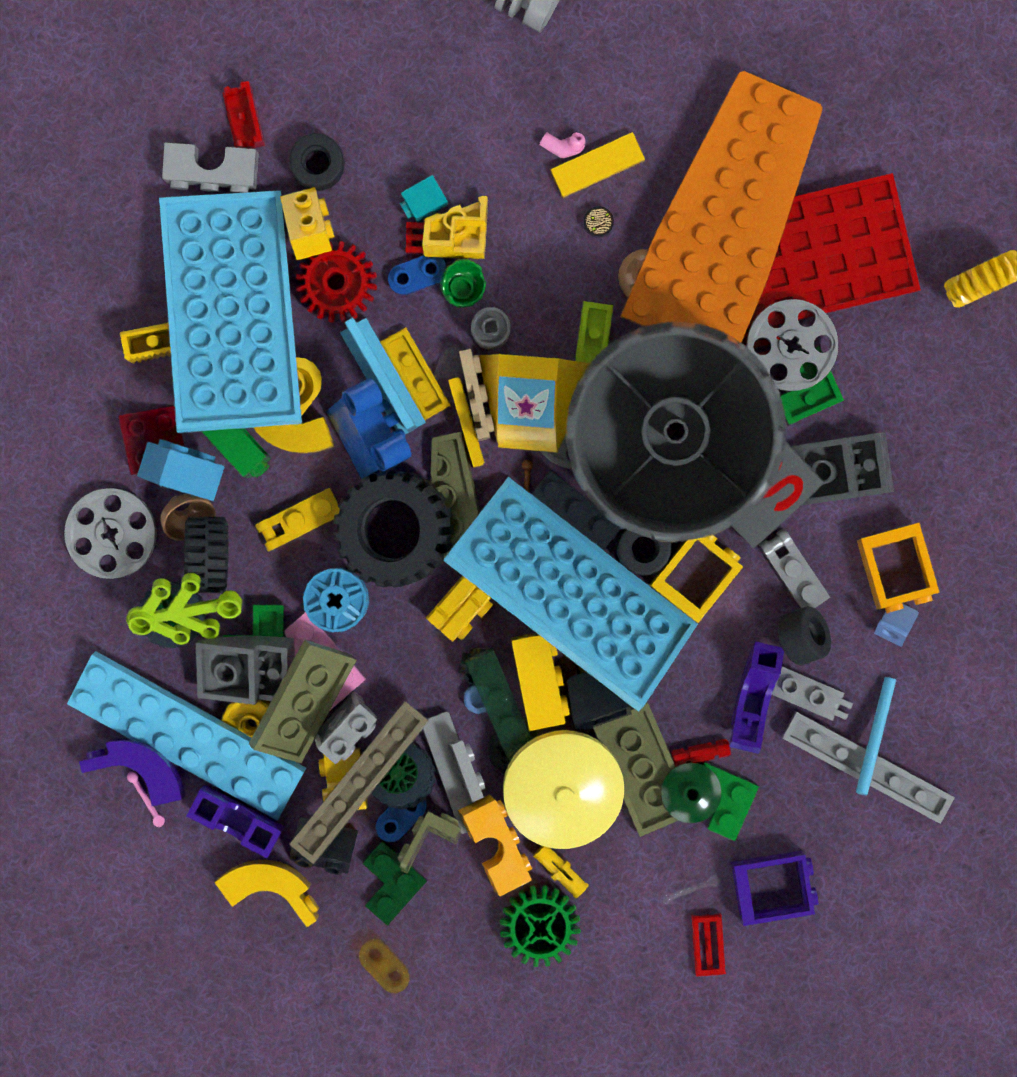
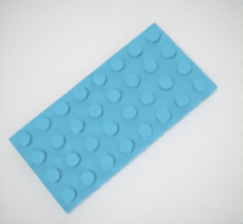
(229, 311)
(572, 593)

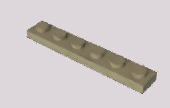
(359, 782)

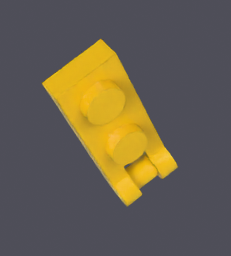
(299, 519)

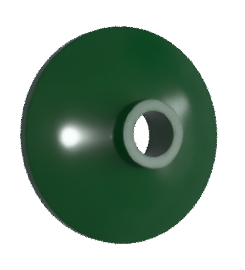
(680, 781)

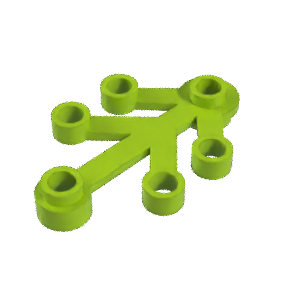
(146, 618)

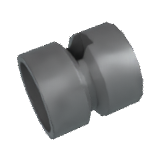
(490, 328)

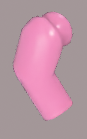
(565, 147)

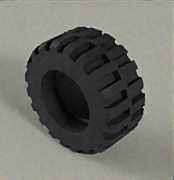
(355, 539)

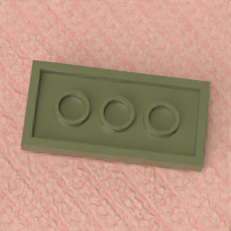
(302, 701)
(643, 764)

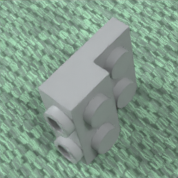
(345, 728)

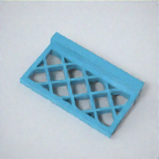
(377, 366)

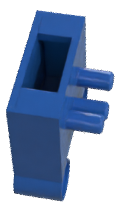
(365, 430)

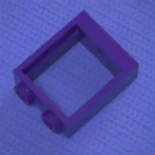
(744, 901)

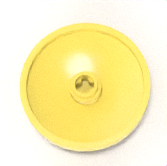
(563, 789)

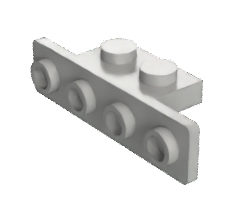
(453, 764)

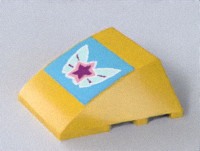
(530, 399)

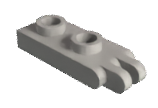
(810, 694)

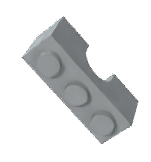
(236, 171)

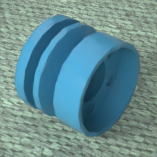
(354, 600)

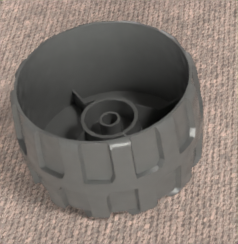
(664, 483)

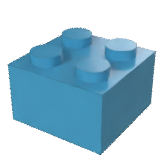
(181, 469)

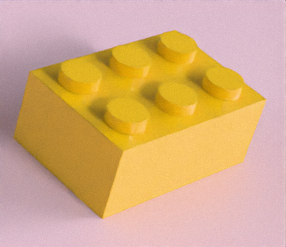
(539, 681)

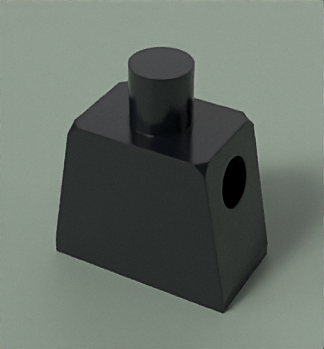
(593, 702)

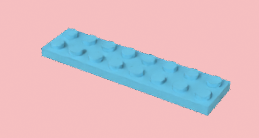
(184, 735)

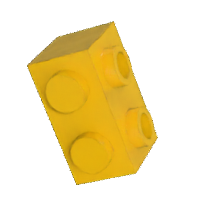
(306, 223)

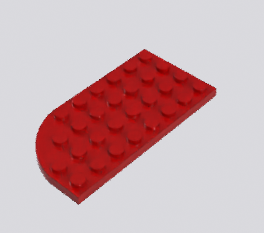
(842, 250)

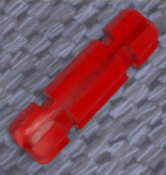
(701, 752)

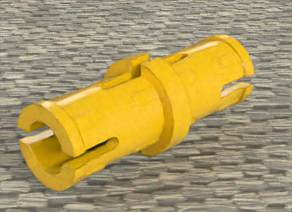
(575, 885)

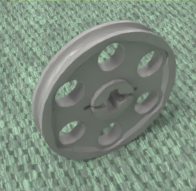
(805, 340)
(126, 533)

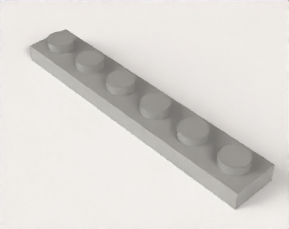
(850, 757)

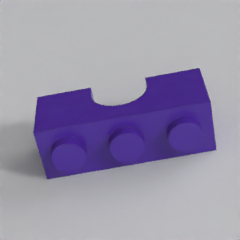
(228, 815)

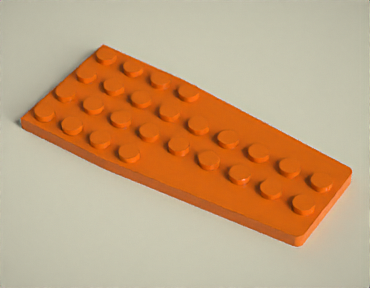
(728, 212)

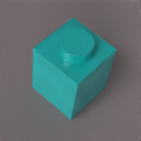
(423, 199)

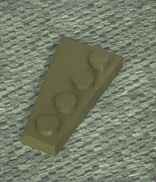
(454, 478)

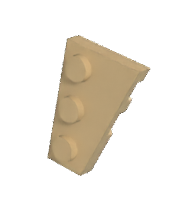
(477, 394)

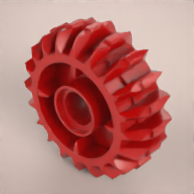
(342, 300)

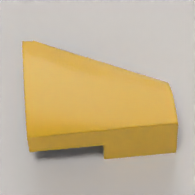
(457, 232)

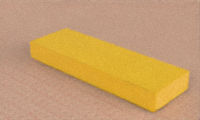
(597, 165)
(415, 373)
(466, 422)

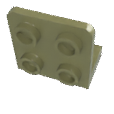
(442, 826)

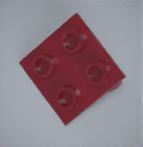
(147, 427)

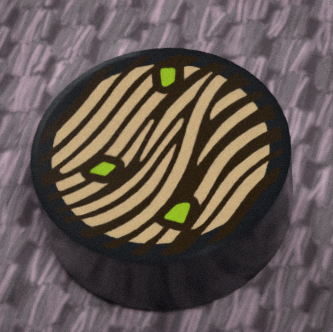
(598, 221)

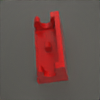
(243, 116)

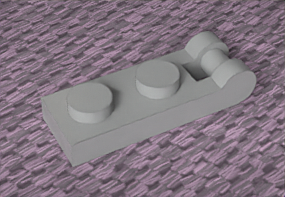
(794, 571)

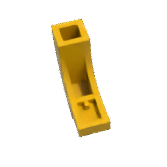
(299, 438)
(273, 877)

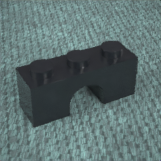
(575, 509)

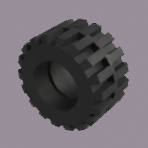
(207, 552)

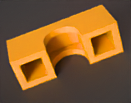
(507, 867)

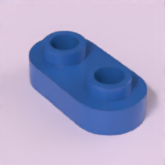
(418, 277)
(403, 820)

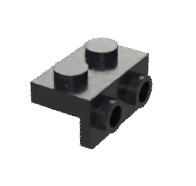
(335, 858)

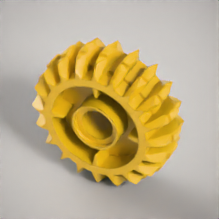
(982, 279)

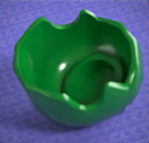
(463, 283)

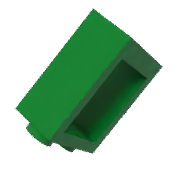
(240, 450)

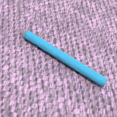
(875, 736)

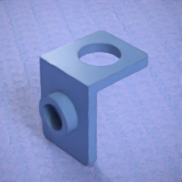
(897, 625)

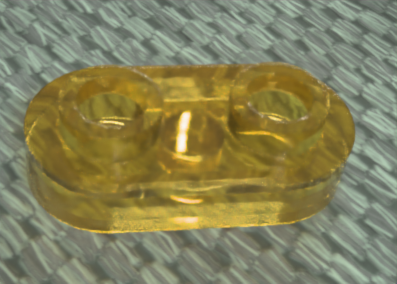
(384, 965)

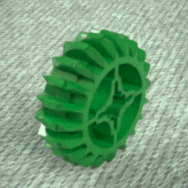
(522, 945)

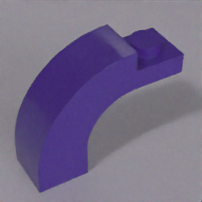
(754, 695)
(157, 771)

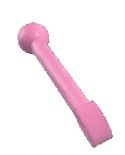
(158, 819)

